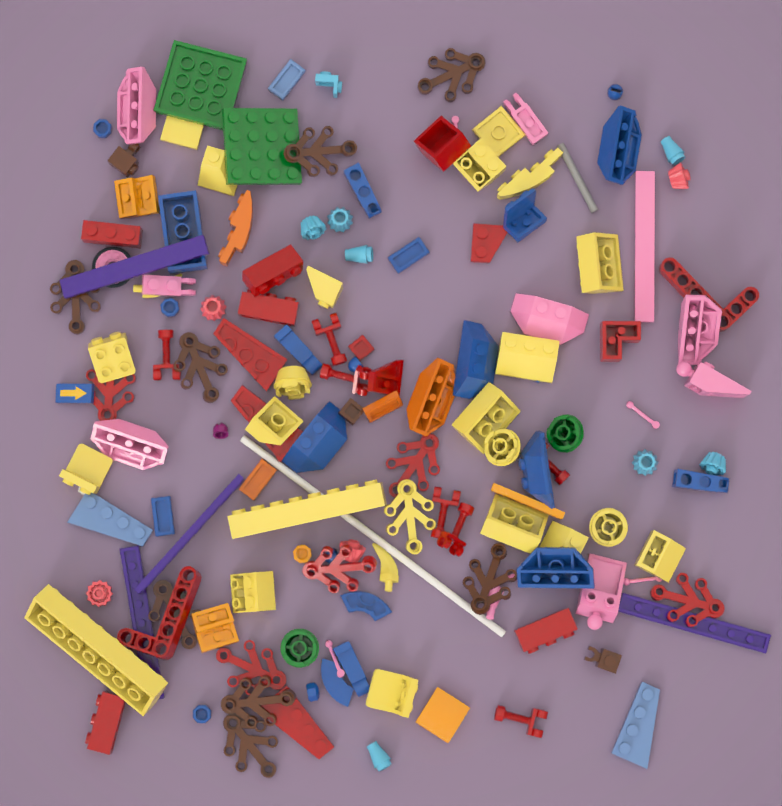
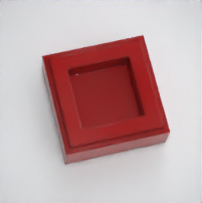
(361, 348)

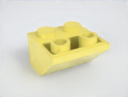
(480, 165)
(660, 556)
(253, 592)

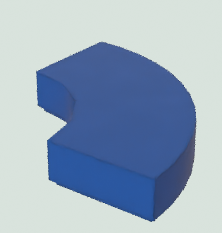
(366, 603)
(334, 685)

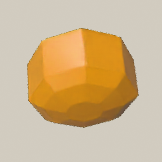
(302, 553)

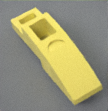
(525, 180)

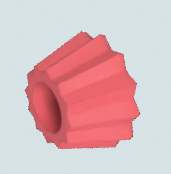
(679, 177)
(213, 308)
(357, 550)
(99, 593)

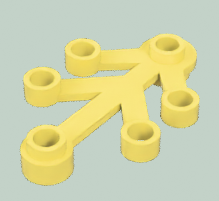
(409, 513)

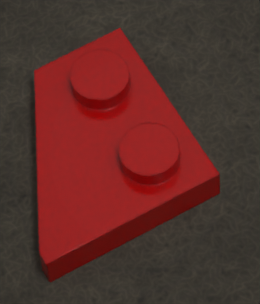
(486, 241)
(386, 378)

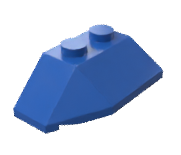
(620, 145)
(475, 360)
(318, 441)
(536, 469)
(555, 569)

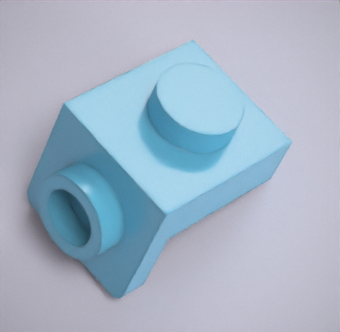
(326, 79)

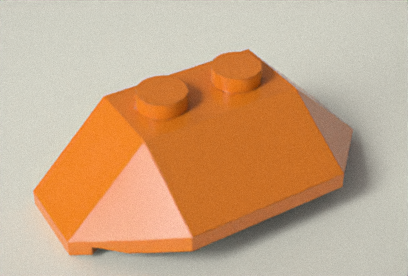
(431, 397)

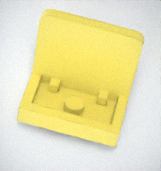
(111, 357)
(86, 469)
(392, 692)

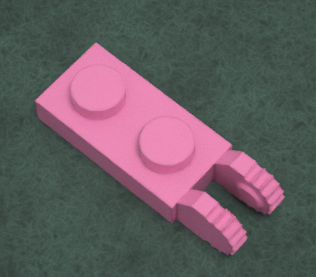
(526, 120)
(166, 285)

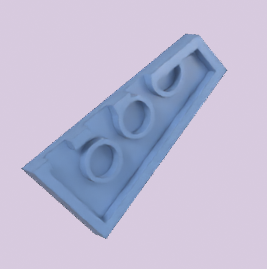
(103, 517)
(637, 730)

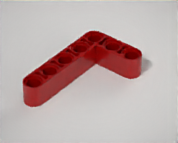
(692, 284)
(168, 620)

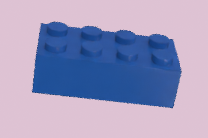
(182, 222)

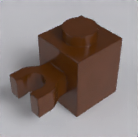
(124, 160)
(605, 659)

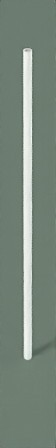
(376, 538)

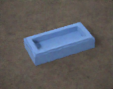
(286, 79)

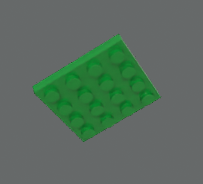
(199, 84)
(256, 146)

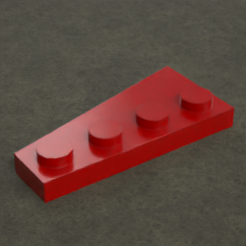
(251, 353)
(249, 405)
(300, 726)

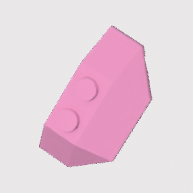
(136, 106)
(548, 318)
(697, 328)
(129, 443)

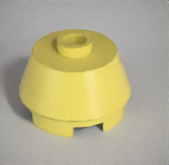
(292, 382)
(502, 447)
(608, 527)

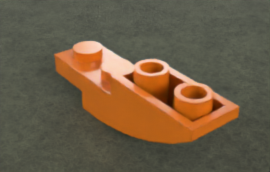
(242, 222)

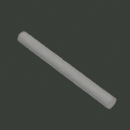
(577, 177)

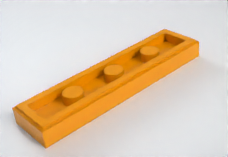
(527, 501)

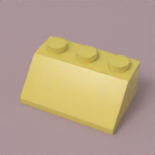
(599, 263)
(527, 357)
(486, 413)
(514, 524)

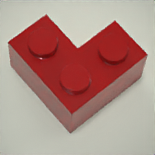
(614, 334)

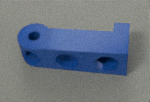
(362, 190)
(298, 349)
(699, 481)
(352, 668)

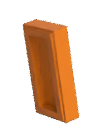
(382, 406)
(257, 479)

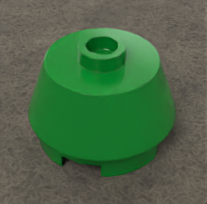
(565, 433)
(299, 648)

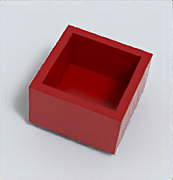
(442, 143)

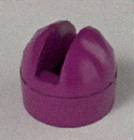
(220, 431)

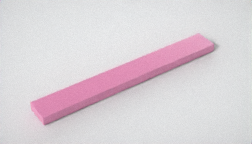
(644, 246)

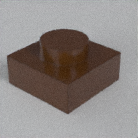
(351, 411)

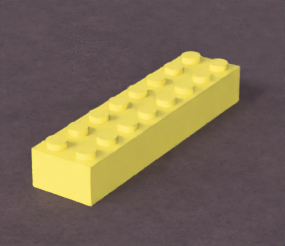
(306, 510)
(95, 649)

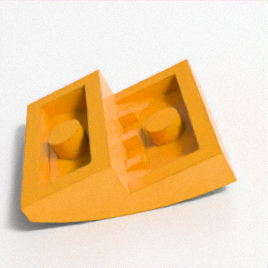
(137, 196)
(214, 627)
(442, 715)

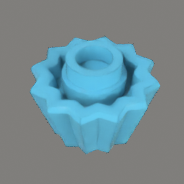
(340, 219)
(312, 227)
(645, 462)
(714, 464)

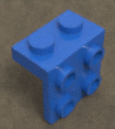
(523, 216)

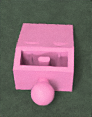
(709, 382)
(604, 600)

